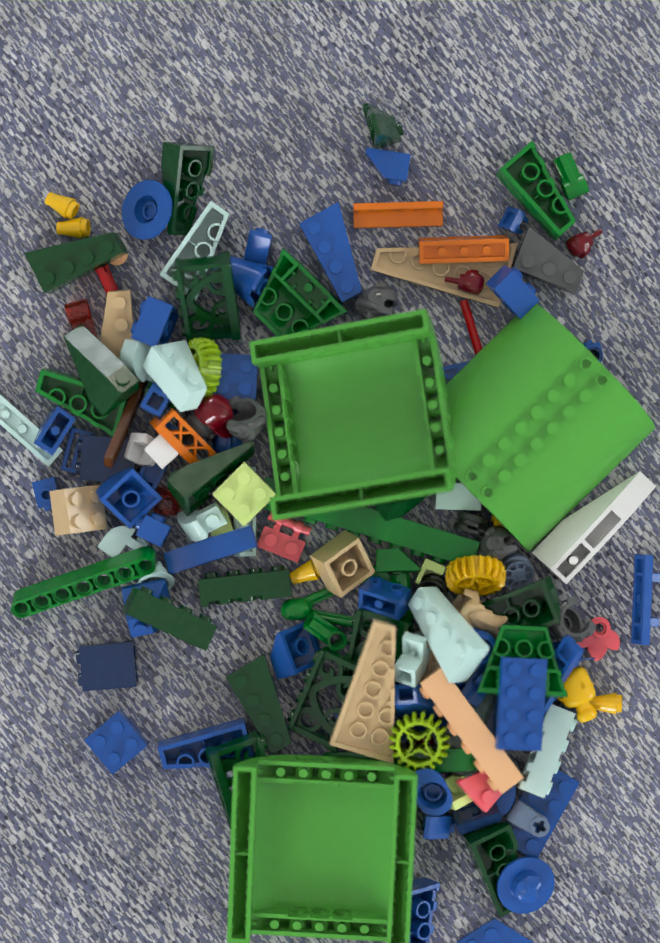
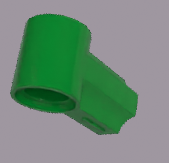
(572, 181)
(324, 631)

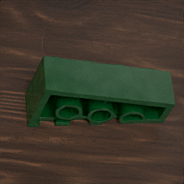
(70, 261)
(260, 699)

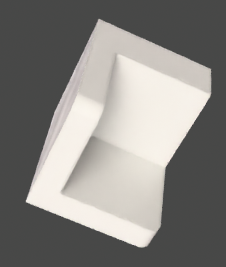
(136, 451)
(161, 451)

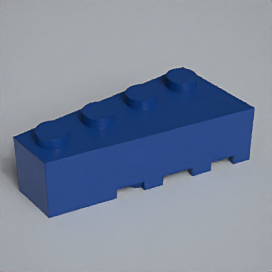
(332, 248)

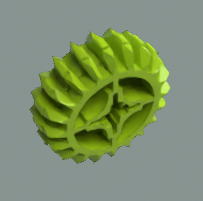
(208, 362)
(426, 748)

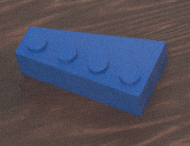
(188, 749)
(422, 909)

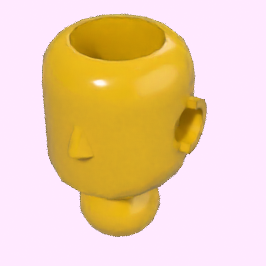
(580, 693)

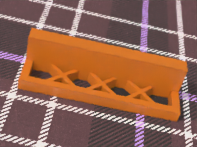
(398, 214)
(463, 249)
(176, 443)

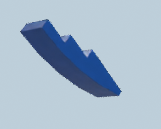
(210, 549)

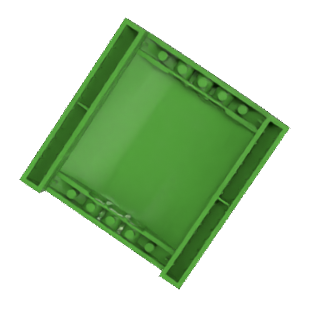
(356, 414)
(539, 425)
(321, 848)

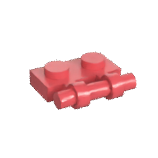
(281, 543)

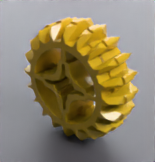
(476, 574)

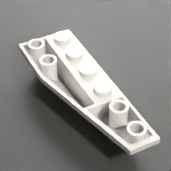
(590, 527)

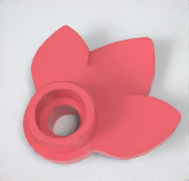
(600, 641)

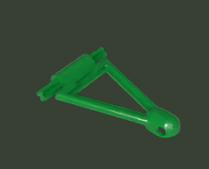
(301, 607)

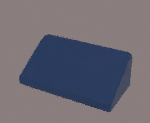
(472, 817)

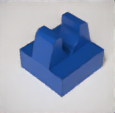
(512, 219)

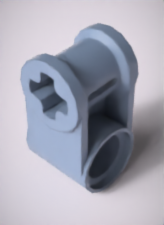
(525, 816)

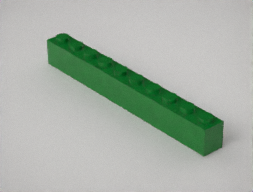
(397, 532)

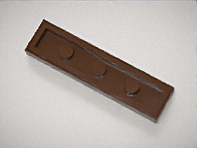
(123, 427)

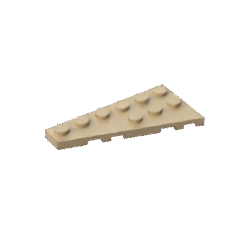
(405, 265)
(370, 699)

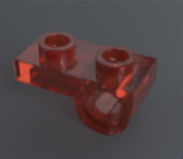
(79, 313)

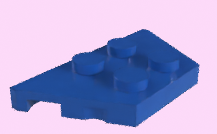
(494, 932)

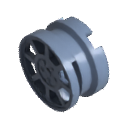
(517, 570)

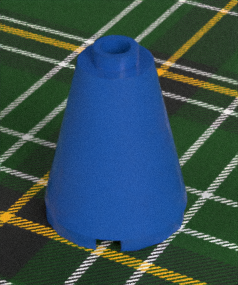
(249, 278)

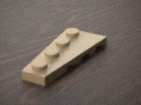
(117, 320)

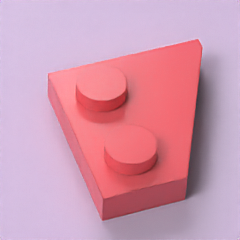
(479, 790)

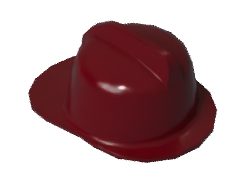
(214, 413)

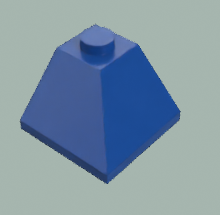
(128, 496)
(135, 626)
(293, 651)

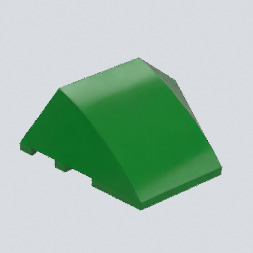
(295, 299)
(523, 643)

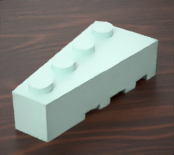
(199, 241)
(448, 634)
(545, 763)

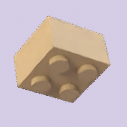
(77, 510)
(342, 563)

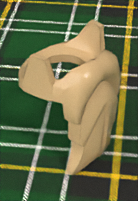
(477, 615)

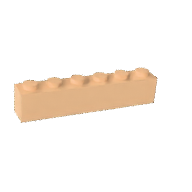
(472, 731)

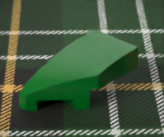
(394, 561)

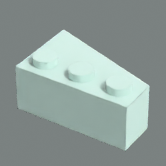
(176, 374)

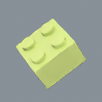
(244, 494)

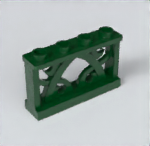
(223, 274)
(354, 638)
(310, 693)
(221, 766)

